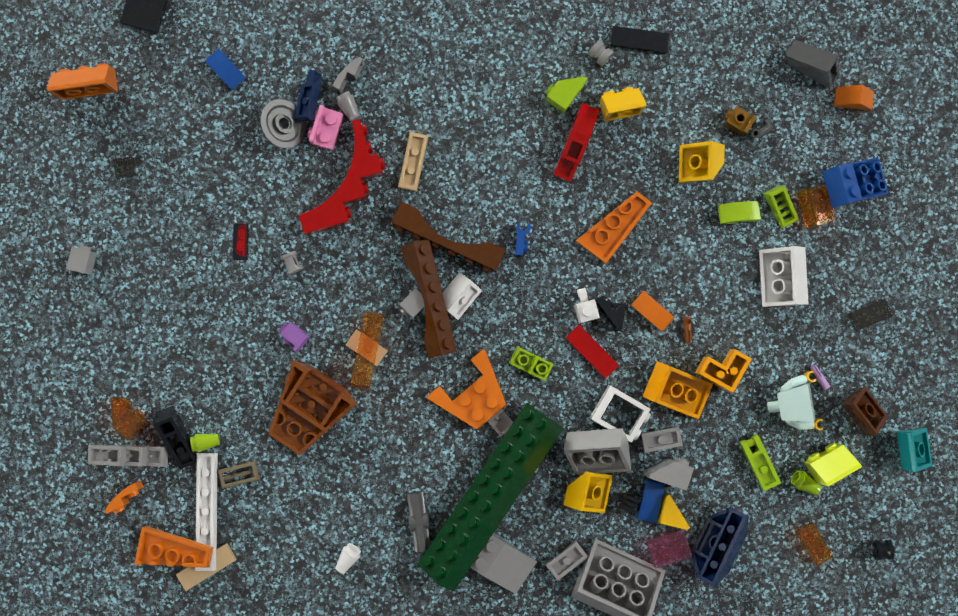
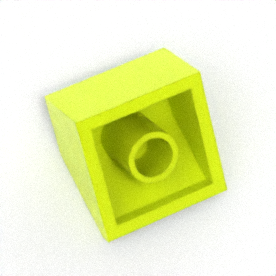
(832, 464)

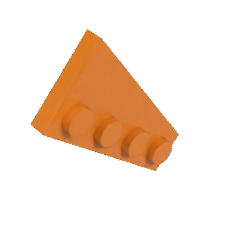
(167, 549)

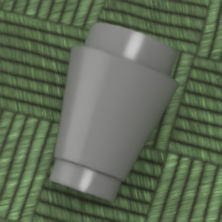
(348, 105)

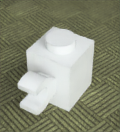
(586, 309)

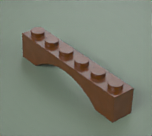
(486, 254)
(421, 263)

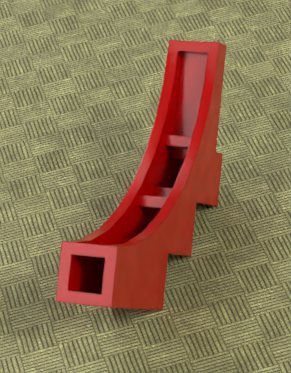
(363, 167)

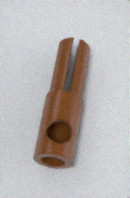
(687, 329)

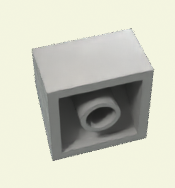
(671, 472)

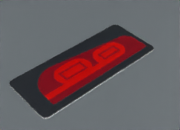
(240, 241)

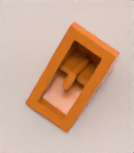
(854, 97)

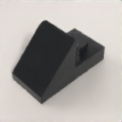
(616, 316)

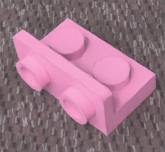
(325, 128)

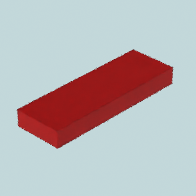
(592, 351)

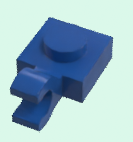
(521, 245)

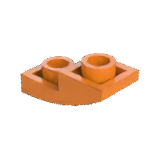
(652, 311)
(122, 499)

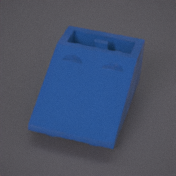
(855, 182)

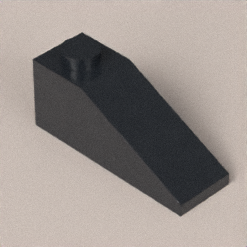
(175, 436)

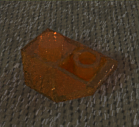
(126, 419)

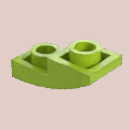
(739, 212)
(531, 363)

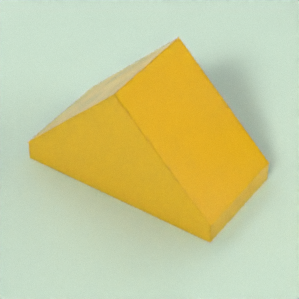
(670, 514)

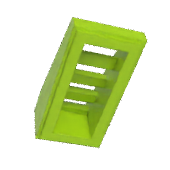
(772, 202)

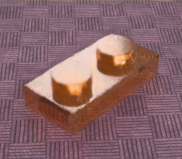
(814, 544)

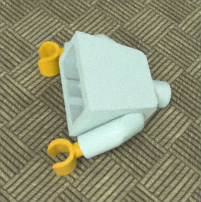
(796, 403)

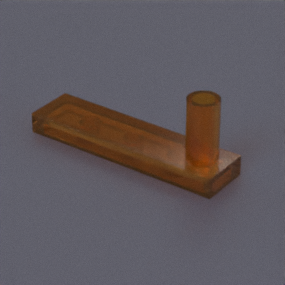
(367, 350)

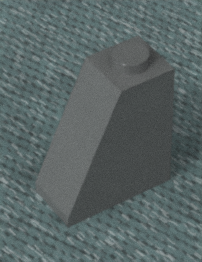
(813, 62)

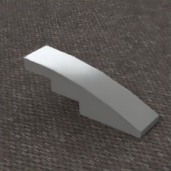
(128, 455)

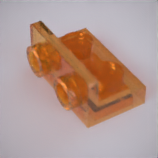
(816, 206)

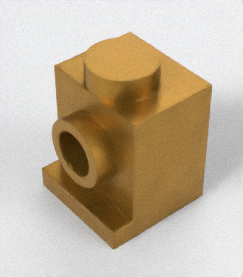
(739, 127)

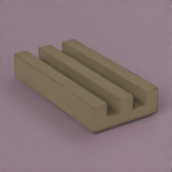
(254, 470)

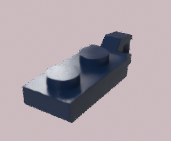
(308, 97)

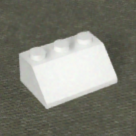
(783, 276)

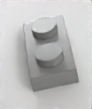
(661, 439)
(566, 560)

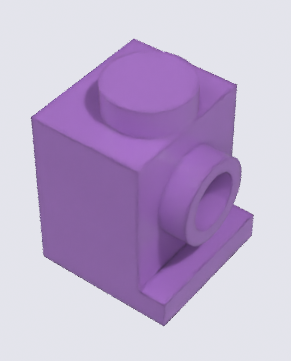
(294, 336)

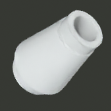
(348, 557)

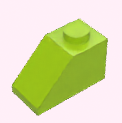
(565, 92)

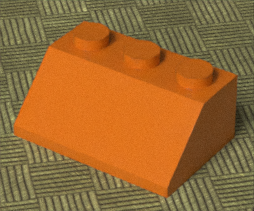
(83, 82)

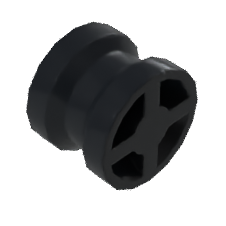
(629, 503)
(883, 550)

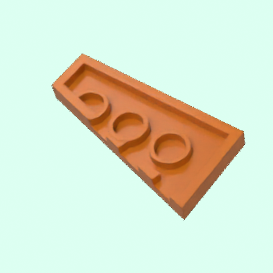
(611, 231)

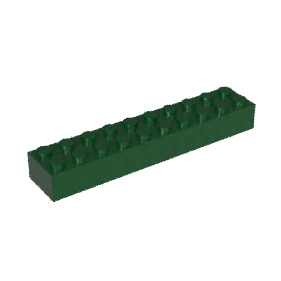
(490, 497)

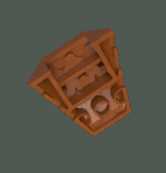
(308, 407)

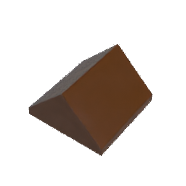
(865, 411)

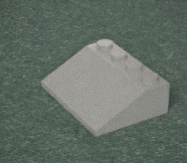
(617, 582)

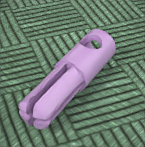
(820, 378)

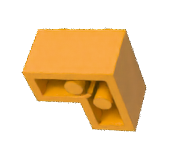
(726, 374)

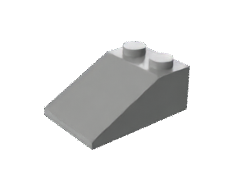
(503, 563)

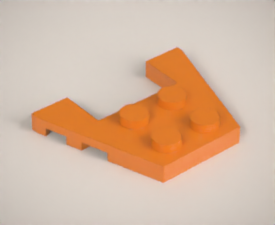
(478, 401)

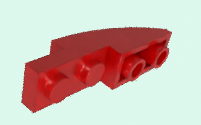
(576, 142)

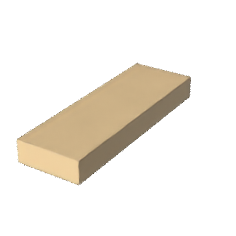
(413, 161)
(190, 577)

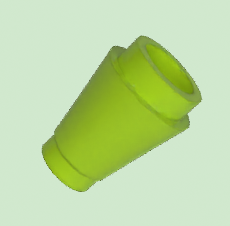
(204, 441)
(804, 482)

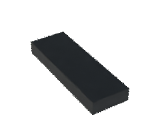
(639, 39)

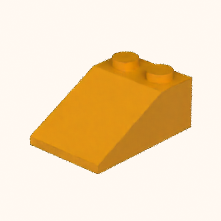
(677, 390)

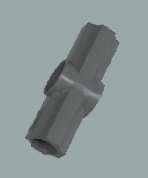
(419, 521)

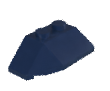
(719, 545)

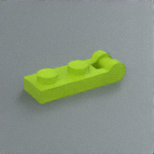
(760, 463)

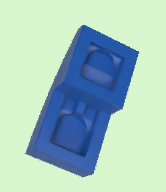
(225, 69)
(651, 500)

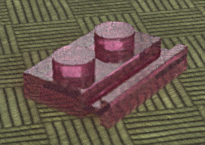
(669, 548)

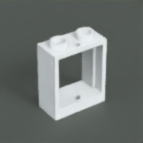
(604, 402)

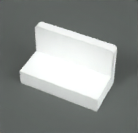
(460, 295)

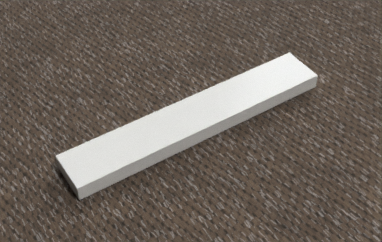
(207, 504)

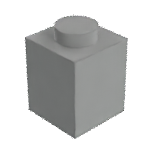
(81, 259)
(412, 304)

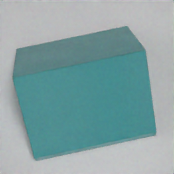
(914, 449)

